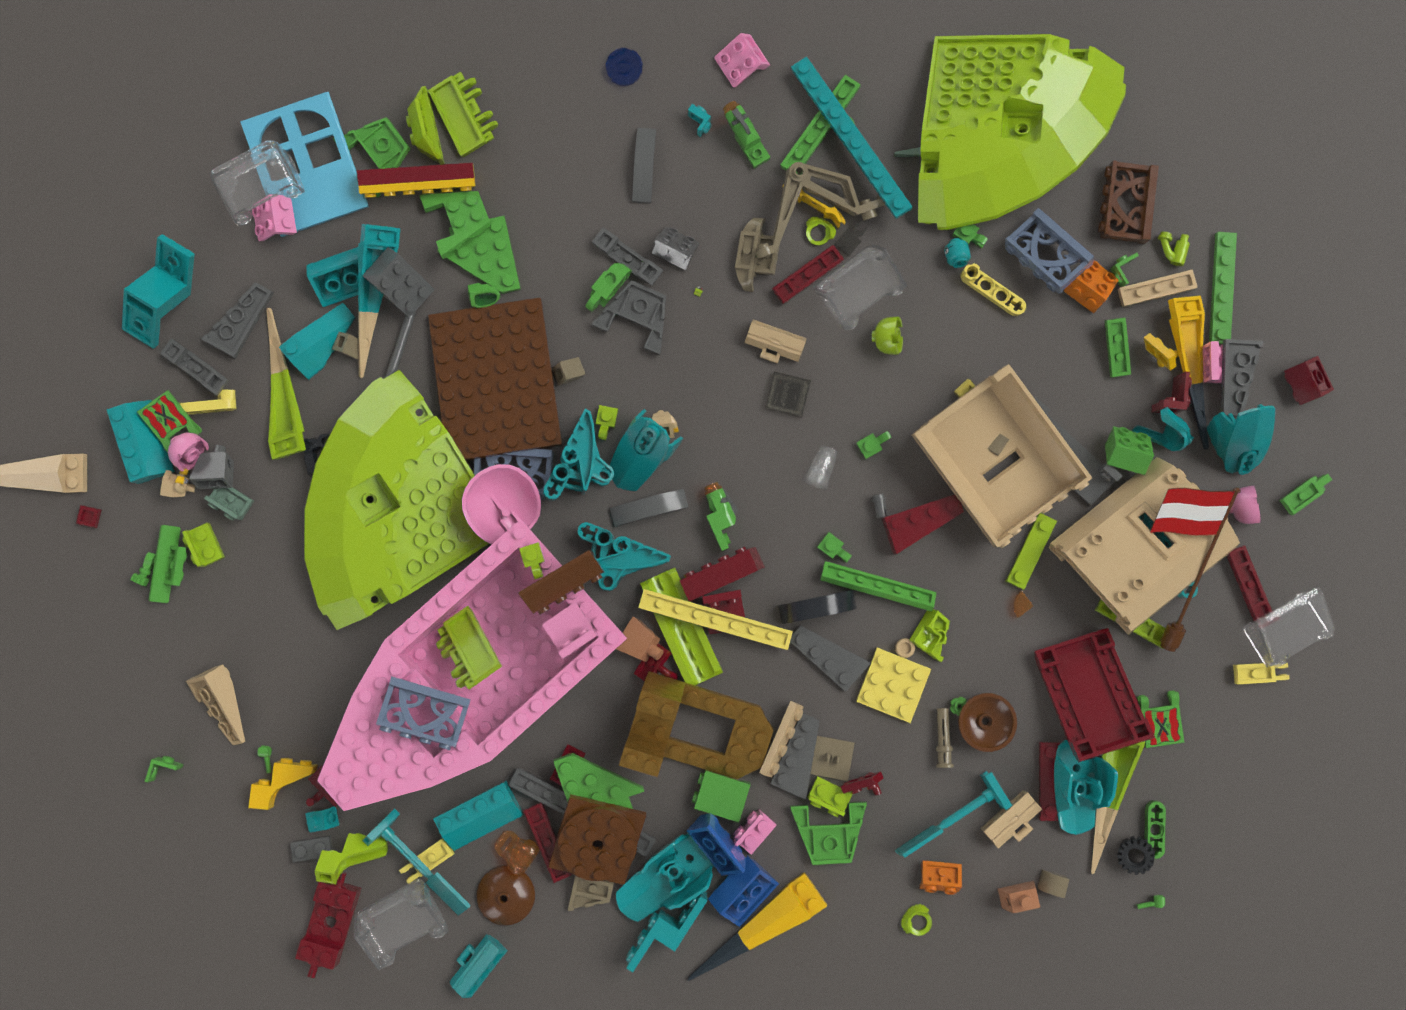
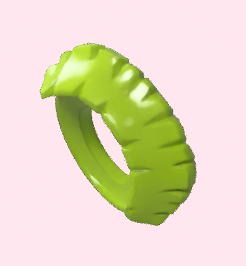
(815, 221)
(918, 909)

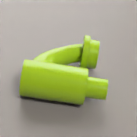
(1180, 251)

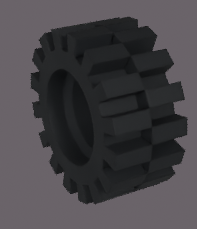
(1136, 867)

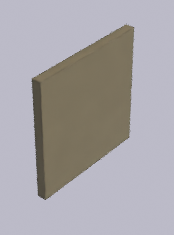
(832, 758)

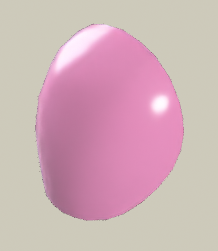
(498, 500)

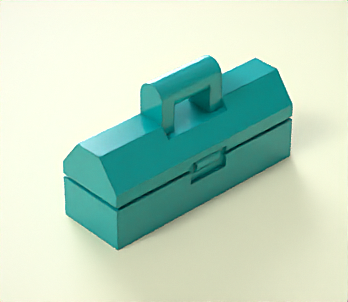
(478, 967)

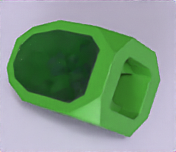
(482, 295)

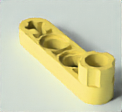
(994, 288)
(225, 402)

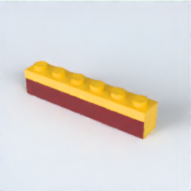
(416, 178)

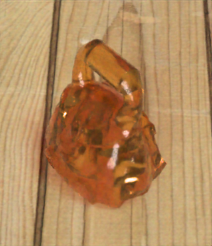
(519, 852)

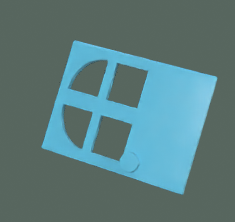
(330, 188)

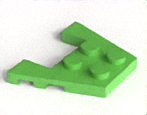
(381, 143)
(465, 215)
(830, 841)

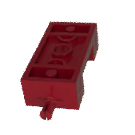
(325, 943)

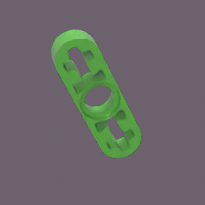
(1161, 814)

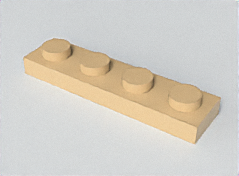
(1157, 288)
(779, 745)

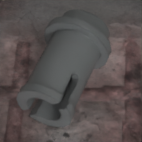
(880, 505)

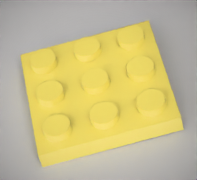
(893, 685)

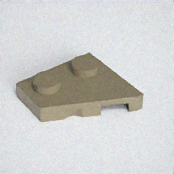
(589, 893)

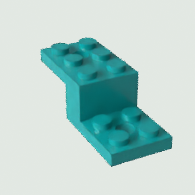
(665, 930)

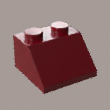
(1308, 380)

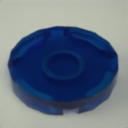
(624, 66)

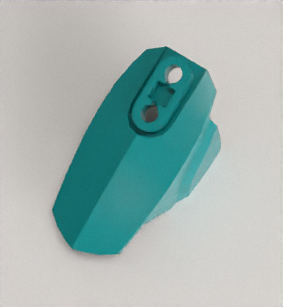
(1242, 439)
(635, 462)
(1081, 790)

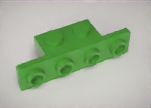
(167, 564)

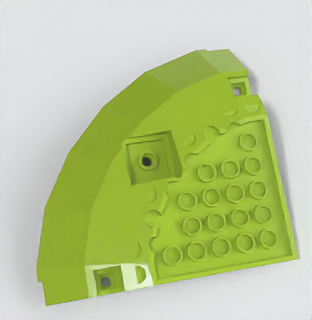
(981, 99)
(416, 511)

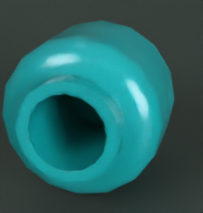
(957, 253)

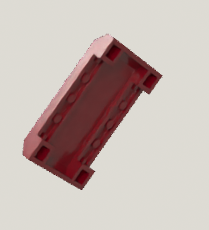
(1092, 695)

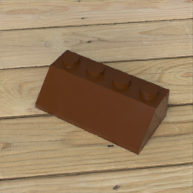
(562, 582)

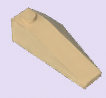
(218, 694)

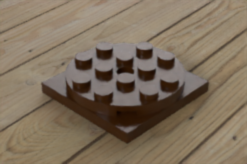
(594, 820)

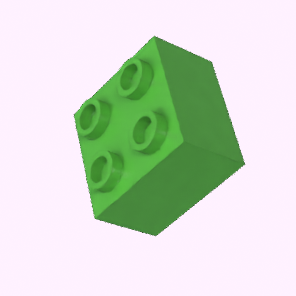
(1129, 450)

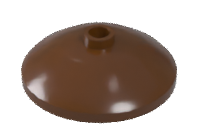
(1000, 725)
(516, 887)

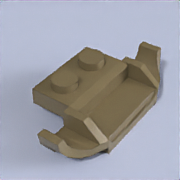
(746, 261)

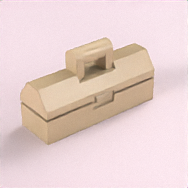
(775, 339)
(1005, 822)

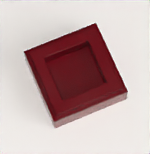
(88, 516)

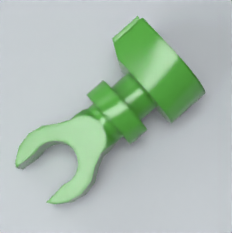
(145, 570)

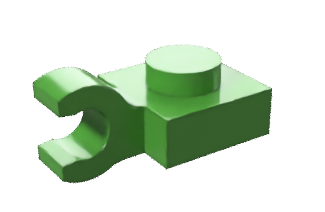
(969, 234)
(871, 445)
(832, 546)

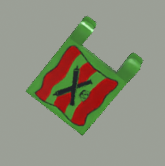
(167, 417)
(1164, 721)

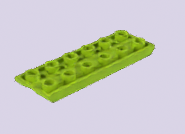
(686, 640)

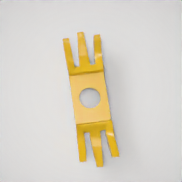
(829, 213)

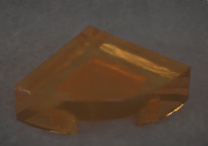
(1021, 604)

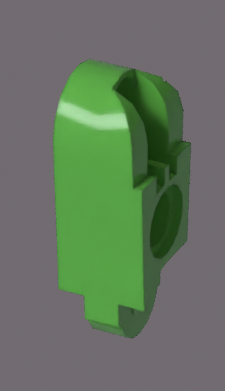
(608, 285)

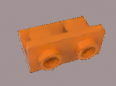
(941, 877)

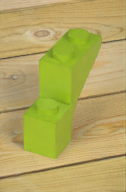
(355, 851)

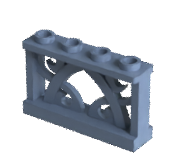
(1047, 226)
(535, 457)
(407, 689)

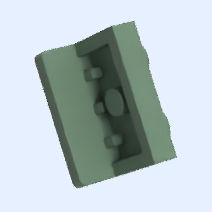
(231, 501)

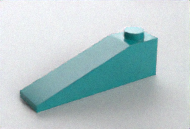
(313, 345)

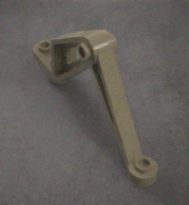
(792, 188)

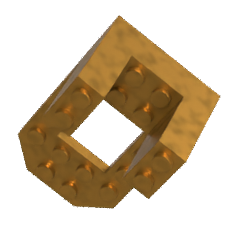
(654, 718)

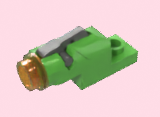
(745, 134)
(723, 513)

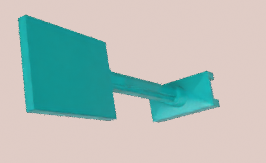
(993, 792)
(435, 881)

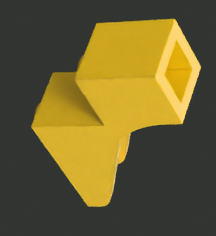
(284, 772)

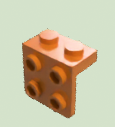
(1092, 287)

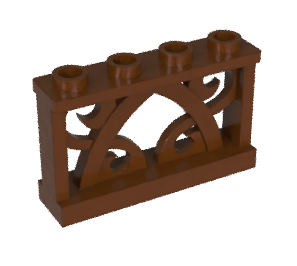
(1146, 210)

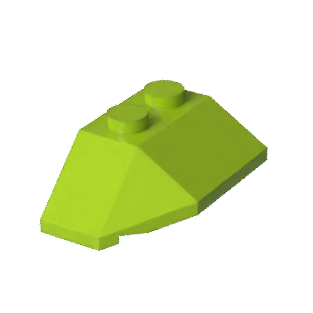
(424, 127)

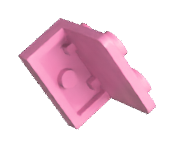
(274, 218)

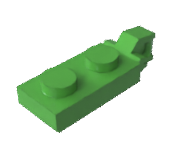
(1305, 493)

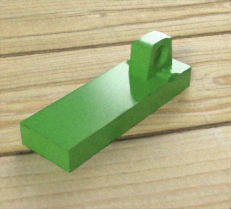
(1117, 347)

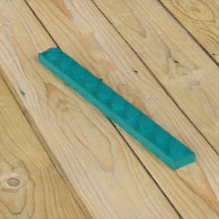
(851, 138)

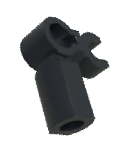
(310, 457)

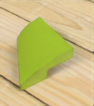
(931, 634)

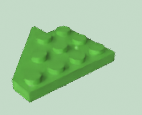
(489, 257)
(594, 782)

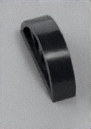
(817, 607)

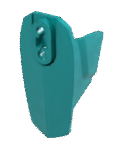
(666, 880)

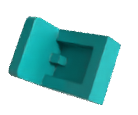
(700, 115)
(322, 819)

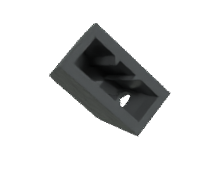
(213, 470)

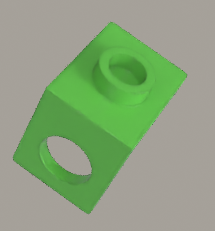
(1117, 270)
(165, 761)

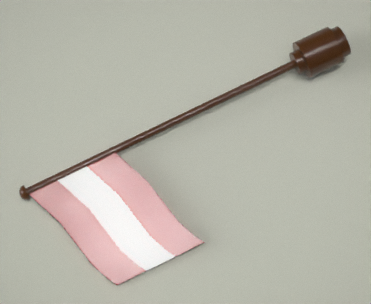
(1191, 513)

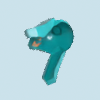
(1175, 435)

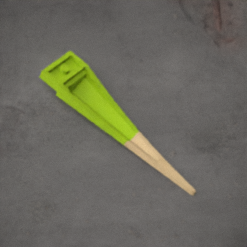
(285, 420)
(1124, 762)

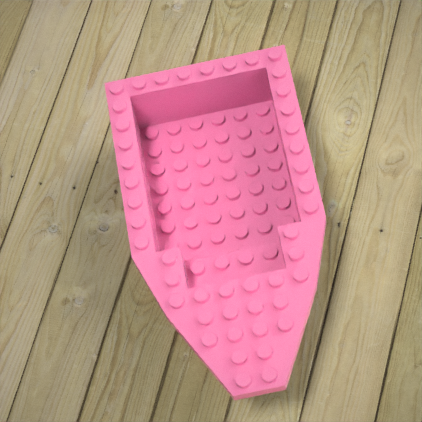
(380, 765)

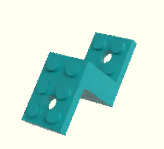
(157, 291)

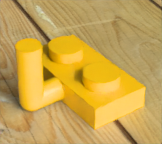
(1164, 356)

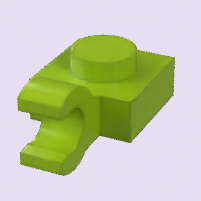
(606, 418)
(532, 556)

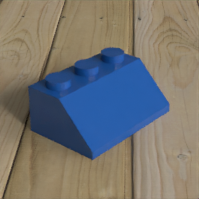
(717, 845)
(743, 892)

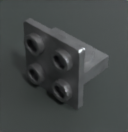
(675, 247)

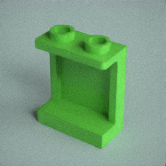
(721, 795)

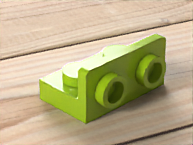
(203, 545)
(829, 796)

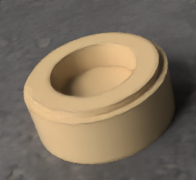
(904, 648)

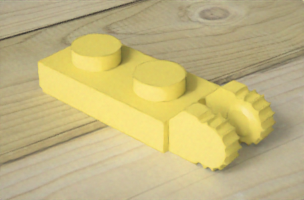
(1257, 673)
(431, 858)

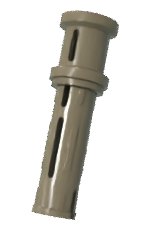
(943, 713)

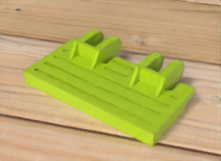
(459, 113)
(467, 645)

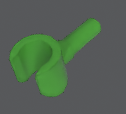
(265, 751)
(1159, 902)

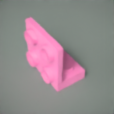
(741, 59)
(1212, 362)
(569, 630)
(754, 831)

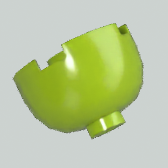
(888, 335)

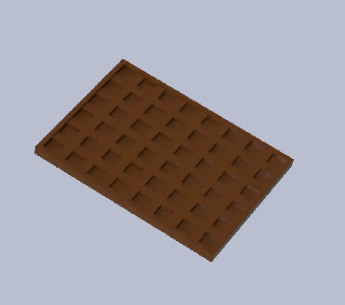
(495, 378)

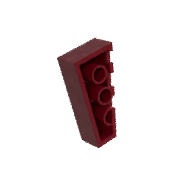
(914, 524)
(721, 574)

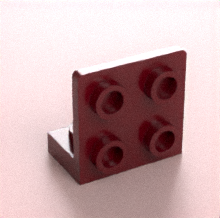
(1180, 400)
(727, 602)

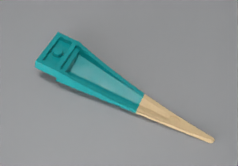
(372, 244)

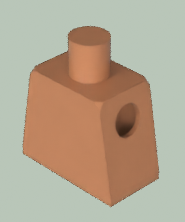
(640, 641)
(1020, 897)

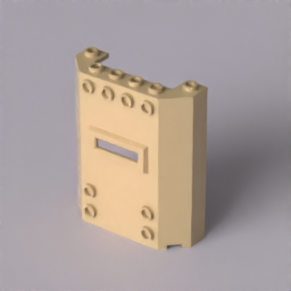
(959, 450)
(1129, 563)

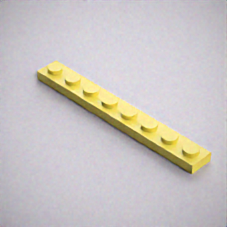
(715, 619)

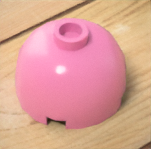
(186, 449)
(1246, 507)

